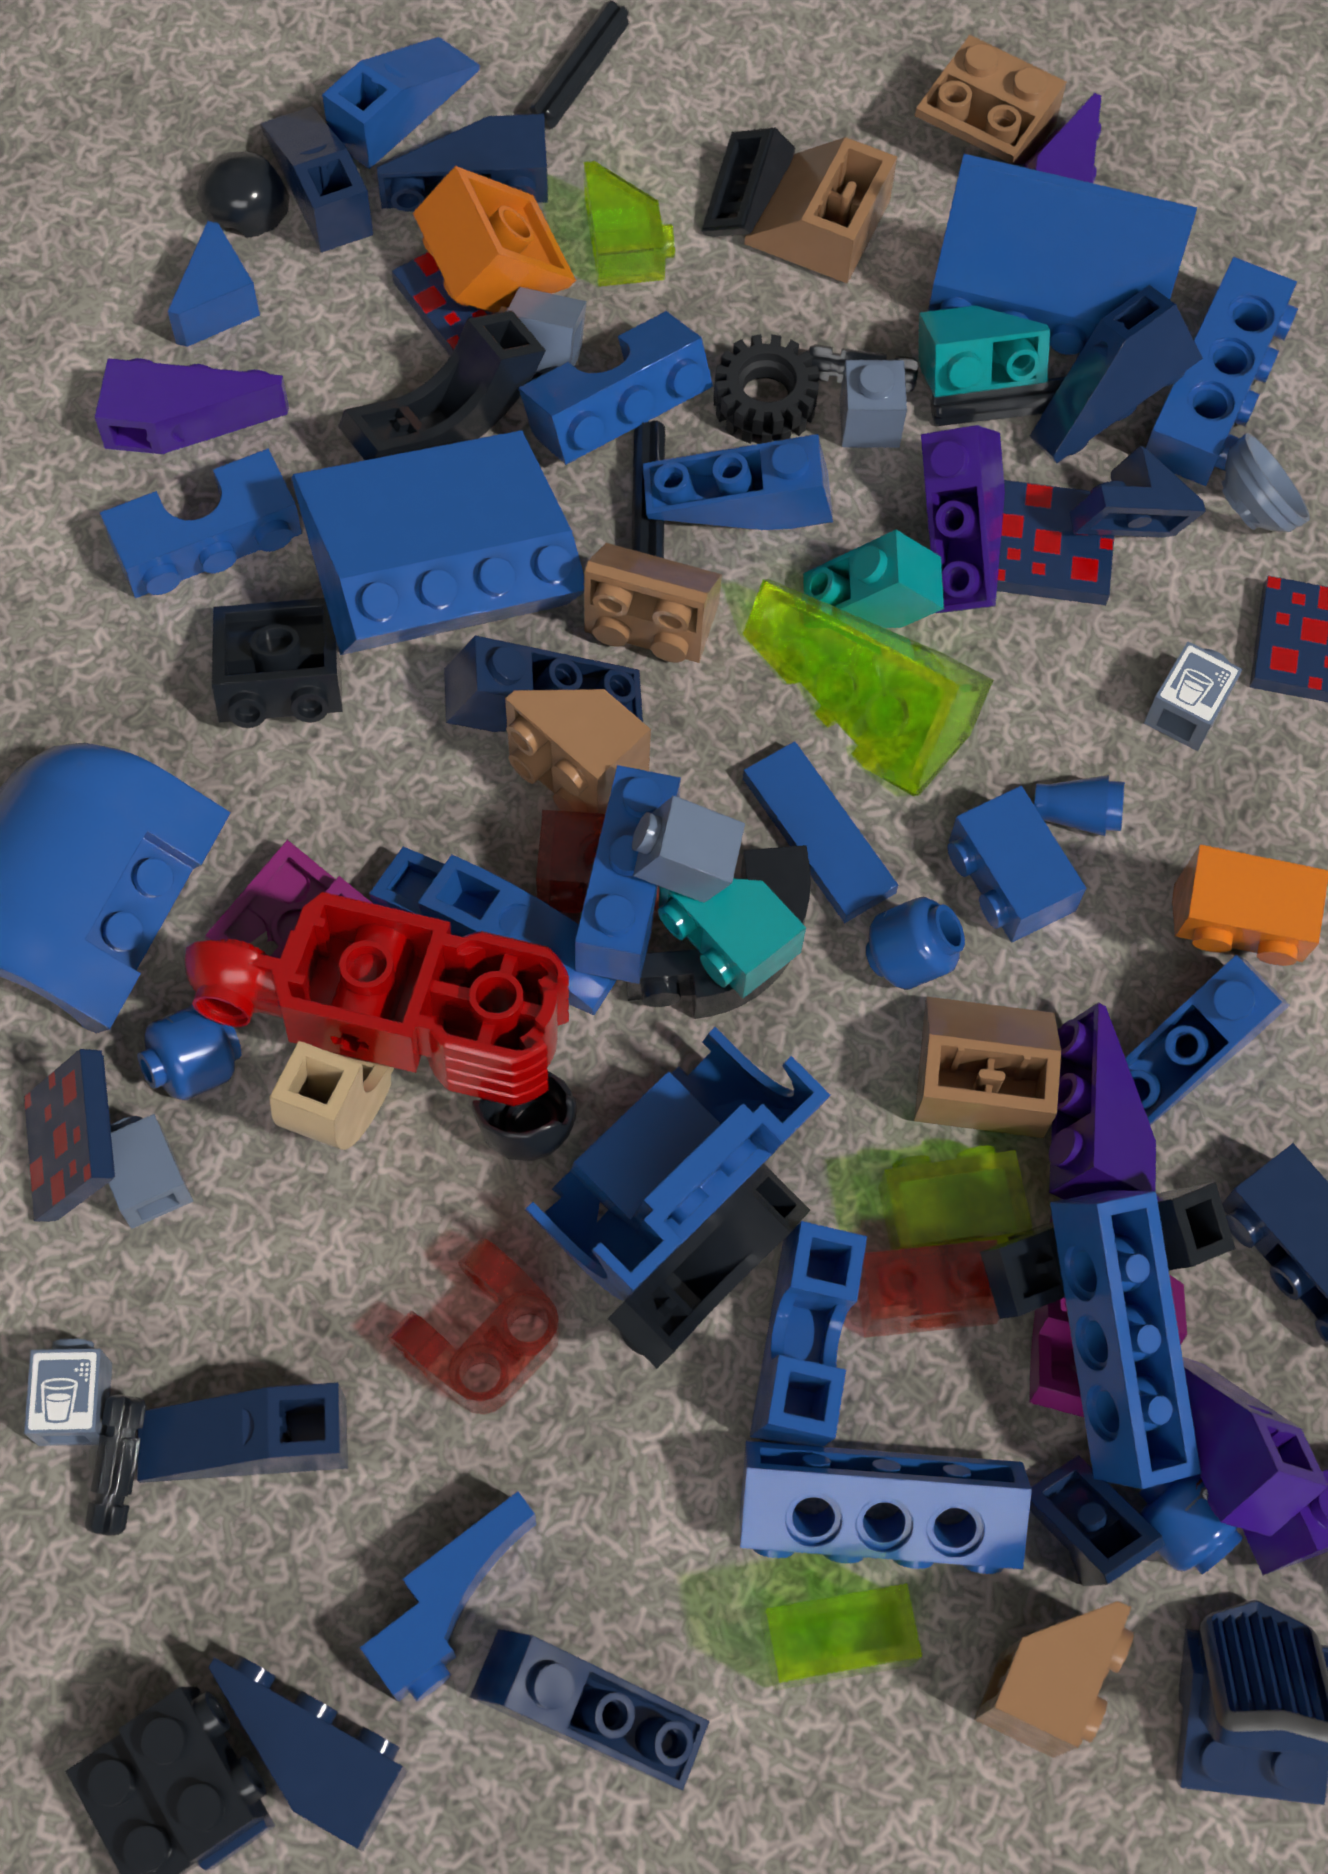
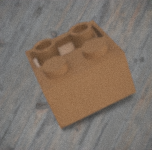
(994, 101)
(827, 207)
(649, 603)
(574, 743)
(988, 1067)
(1051, 1681)

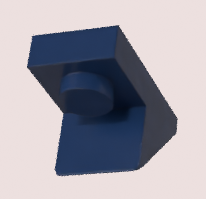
(1138, 501)
(1093, 1523)

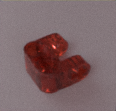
(491, 1342)

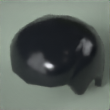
(243, 193)
(537, 1130)

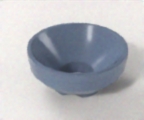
(1261, 488)

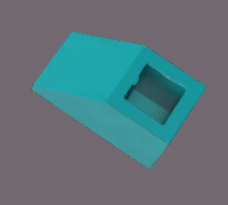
(980, 350)
(882, 581)
(739, 932)

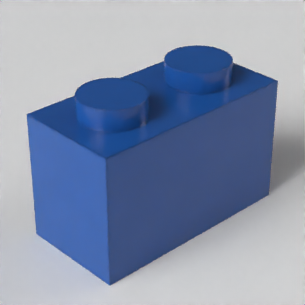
(1014, 864)

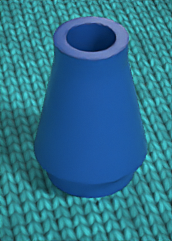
(1082, 804)

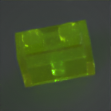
(954, 1199)
(840, 1637)

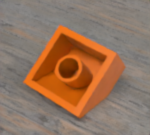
(489, 241)
(1250, 905)

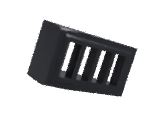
(752, 169)

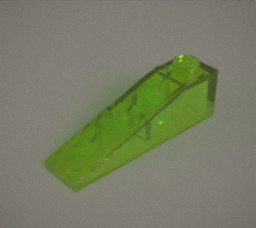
(887, 692)

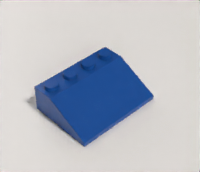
(1054, 248)
(437, 540)

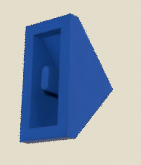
(213, 291)

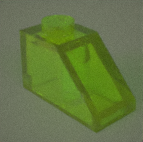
(624, 229)

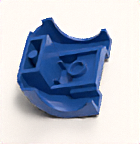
(92, 870)
(673, 1163)

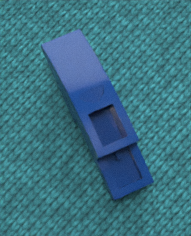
(484, 902)

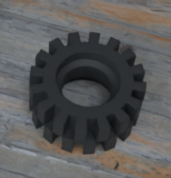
(773, 363)

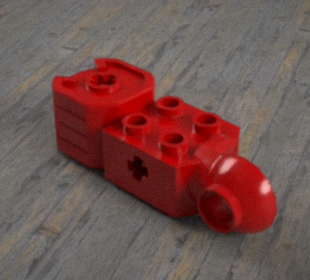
(398, 990)

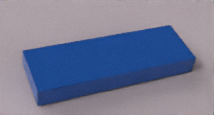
(812, 816)

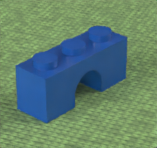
(583, 410)
(163, 550)
(617, 905)
(799, 1371)

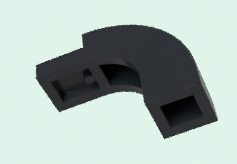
(460, 400)
(681, 973)
(708, 1266)
(1027, 1267)

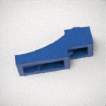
(416, 1646)

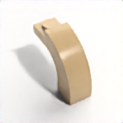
(328, 1095)

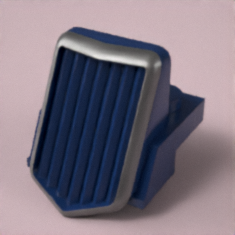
(1254, 1706)

